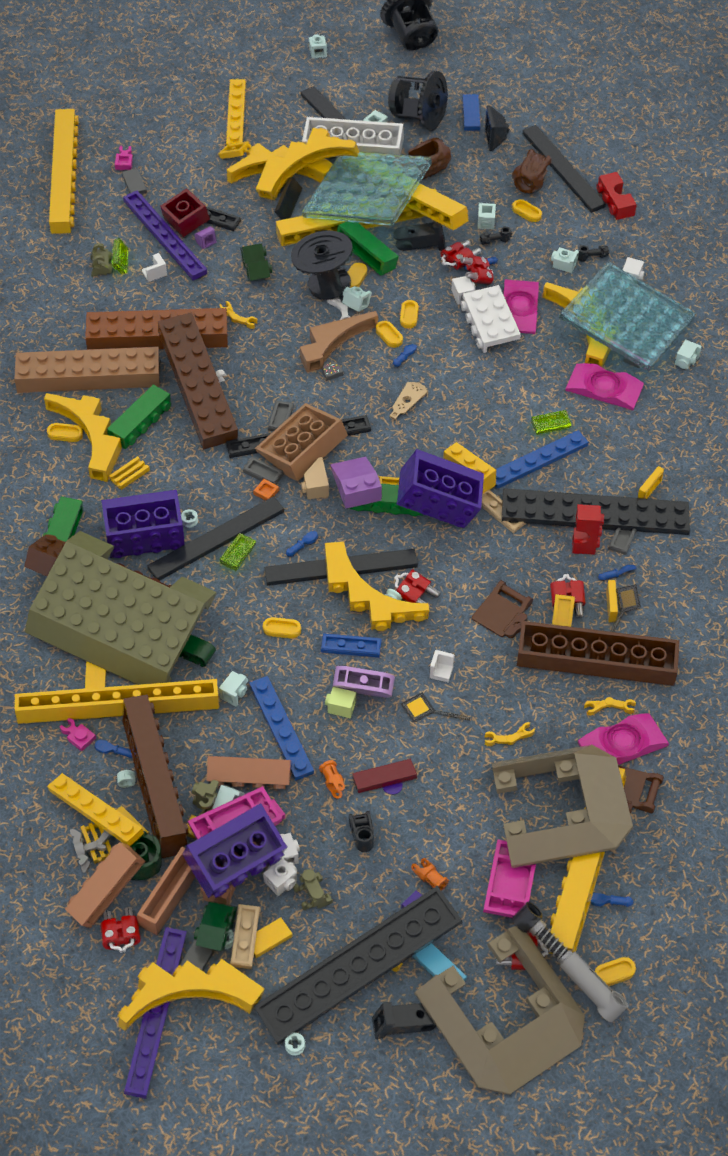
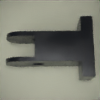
(421, 236)
(401, 1019)

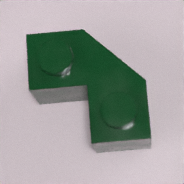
(254, 262)
(215, 925)

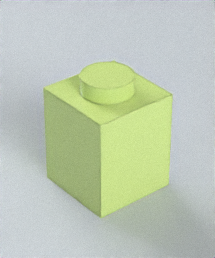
(341, 702)

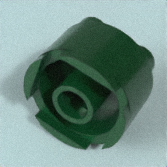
(149, 849)

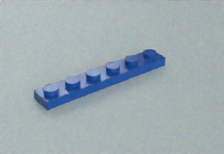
(540, 458)
(281, 728)

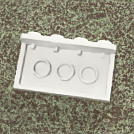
(489, 317)

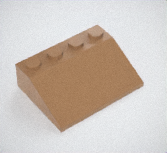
(302, 440)

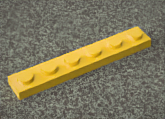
(236, 111)
(95, 809)

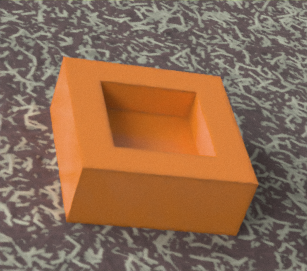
(266, 490)

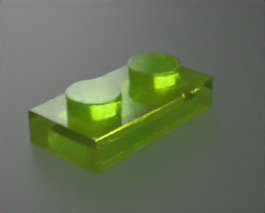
(120, 256)
(551, 422)
(237, 551)

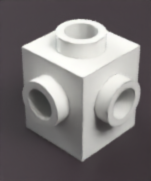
(280, 876)

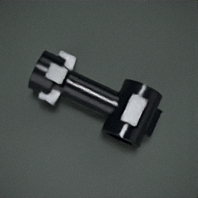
(504, 235)
(584, 252)

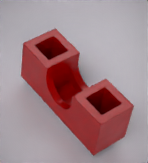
(611, 188)
(588, 529)

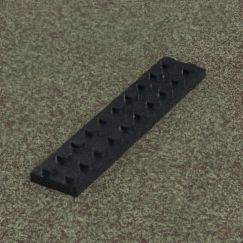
(618, 512)
(357, 964)

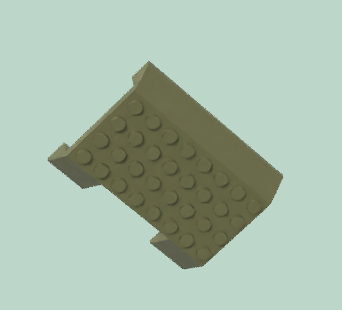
(115, 613)

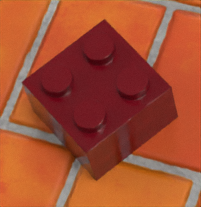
(184, 212)

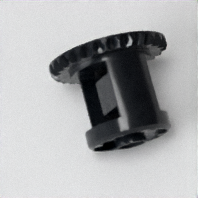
(406, 22)
(429, 107)
(322, 256)

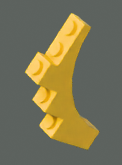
(298, 156)
(257, 158)
(597, 352)
(86, 415)
(363, 597)
(188, 981)

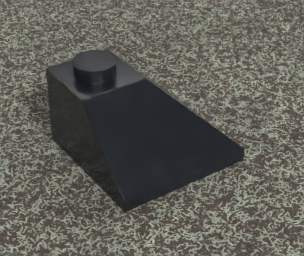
(495, 128)

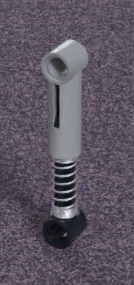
(608, 1002)

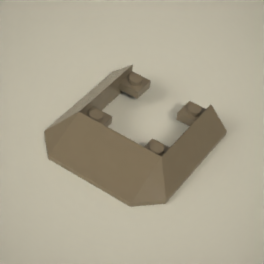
(589, 830)
(510, 1062)

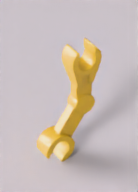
(235, 318)
(609, 702)
(510, 739)

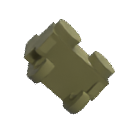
(100, 260)
(204, 795)
(313, 889)

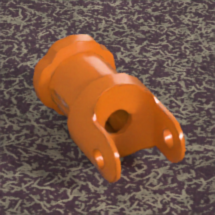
(333, 778)
(429, 874)

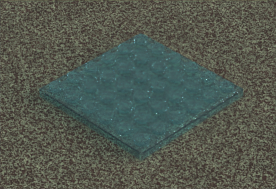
(367, 188)
(627, 316)

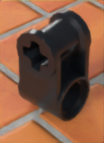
(362, 828)

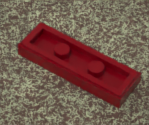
(384, 775)

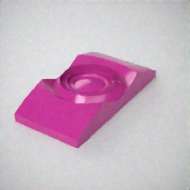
(522, 302)
(604, 385)
(627, 739)
(219, 816)
(507, 886)

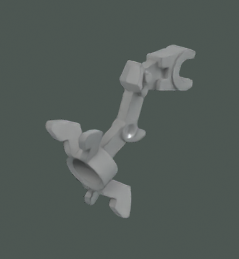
(82, 849)

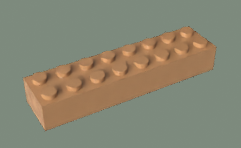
(87, 369)

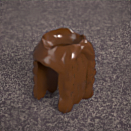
(438, 152)
(530, 173)

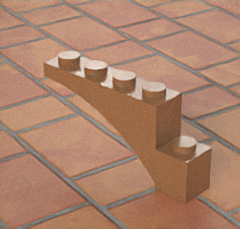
(329, 336)

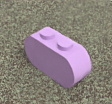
(364, 681)

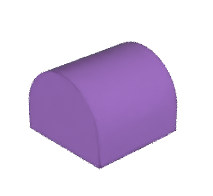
(206, 237)

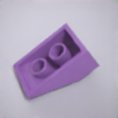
(357, 482)

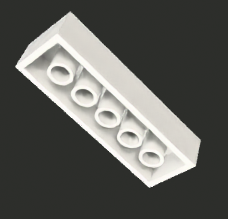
(369, 135)

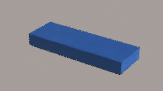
(471, 112)
(351, 645)

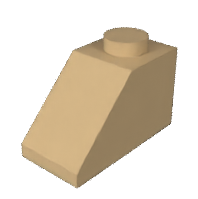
(316, 481)

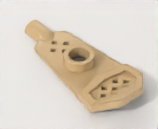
(413, 392)

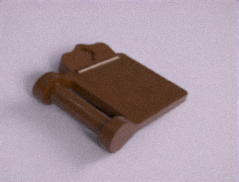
(500, 614)
(634, 787)

